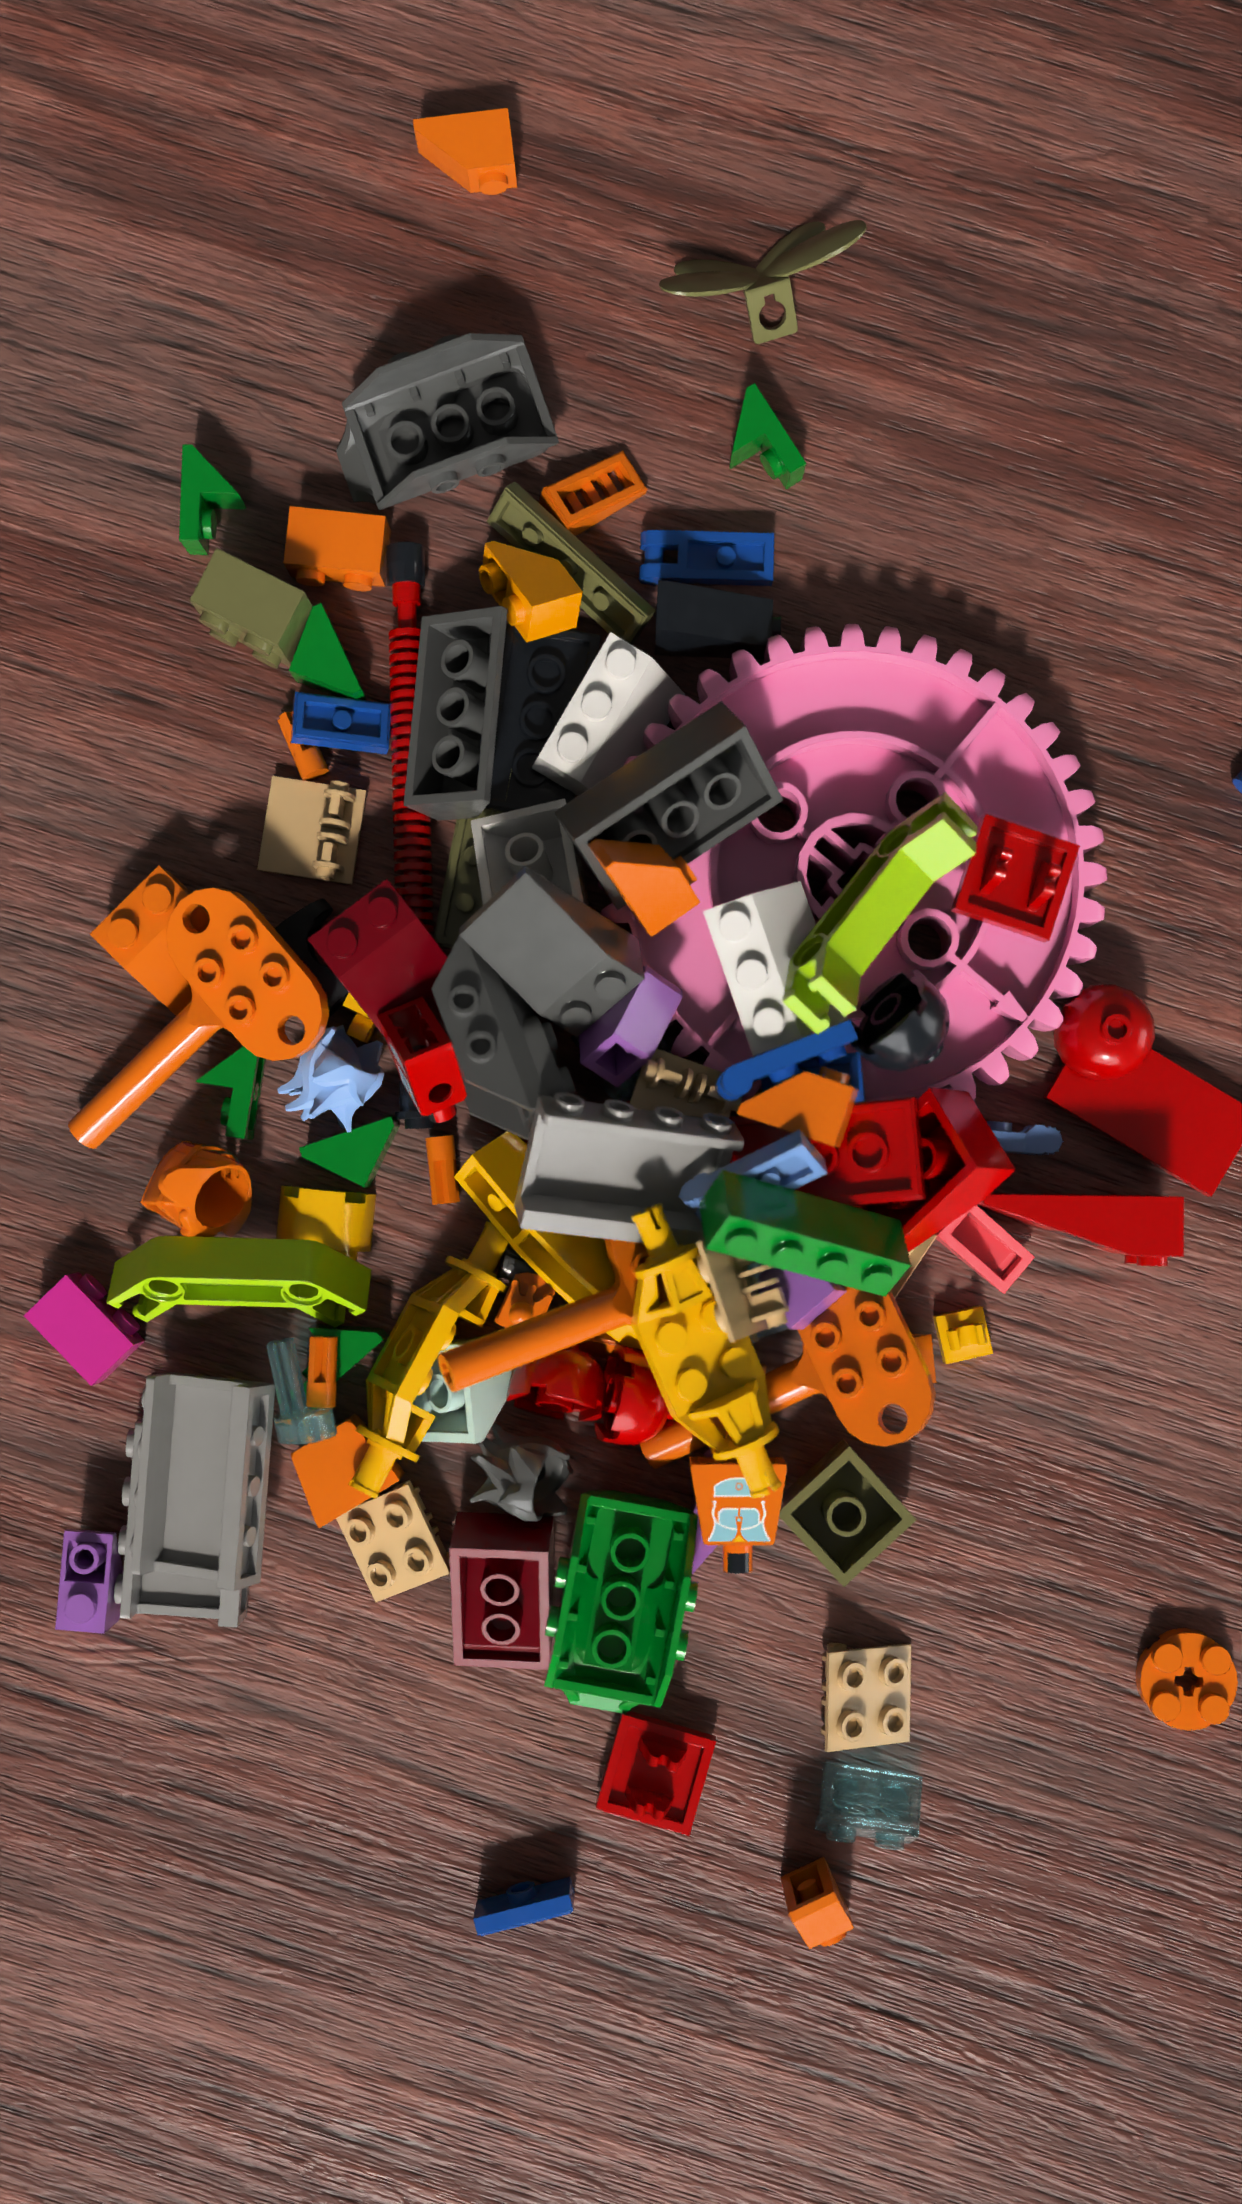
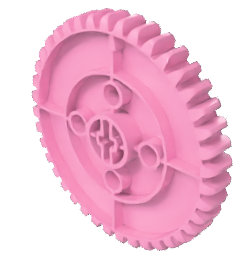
(840, 743)

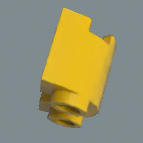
(329, 1217)

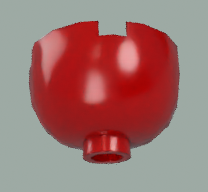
(1104, 1032)
(560, 1385)
(633, 1400)

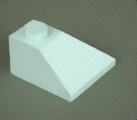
(462, 1414)

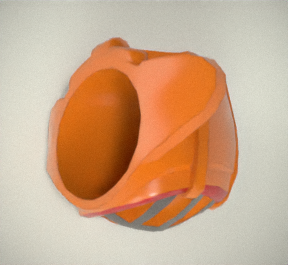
(200, 1190)

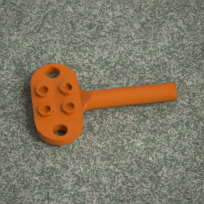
(239, 981)
(553, 1329)
(854, 1356)

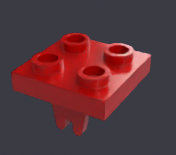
(1015, 878)
(655, 1772)

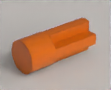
(307, 758)
(442, 1169)
(322, 1372)

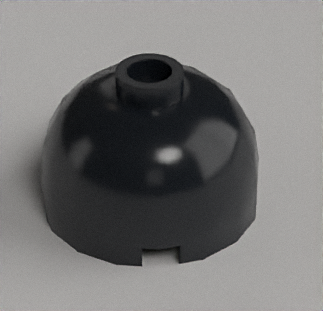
(902, 1023)

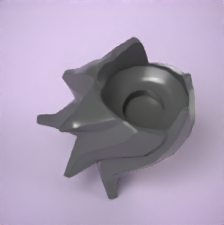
(523, 1475)

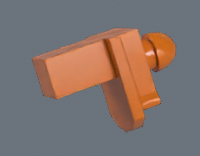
(525, 1299)

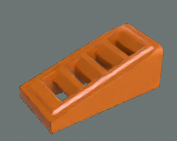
(582, 518)

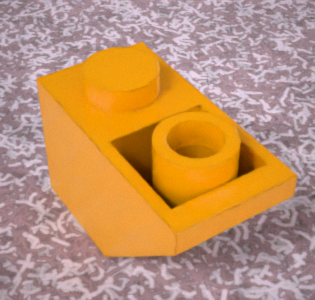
(533, 588)

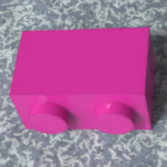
(85, 1327)

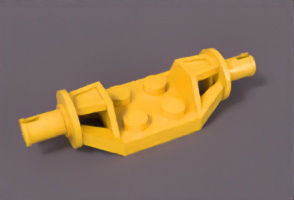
(411, 1350)
(694, 1359)

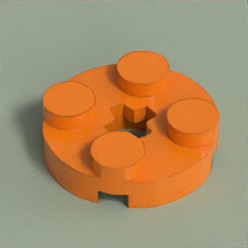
(1207, 1700)

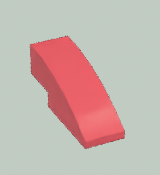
(986, 1248)

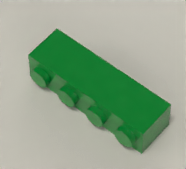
(803, 1233)

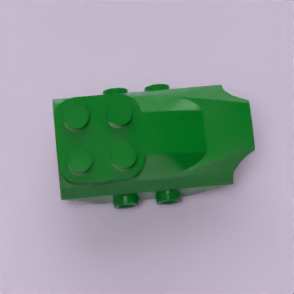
(622, 1601)

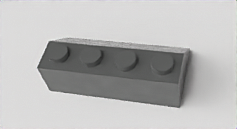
(455, 713)
(676, 794)

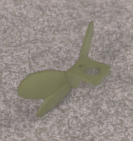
(793, 253)

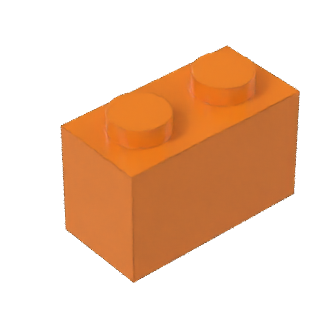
(336, 548)

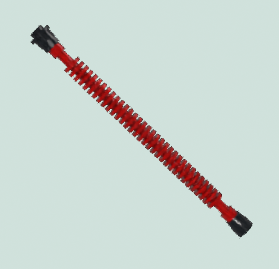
(406, 577)

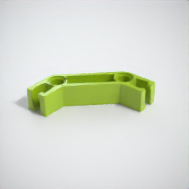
(873, 907)
(240, 1274)

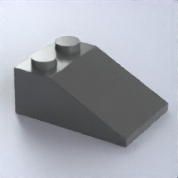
(555, 951)

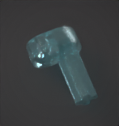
(295, 1421)

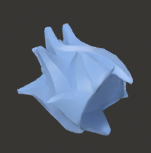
(335, 1077)

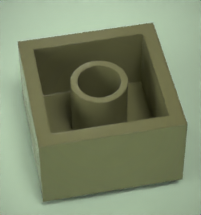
(251, 609)
(844, 1512)

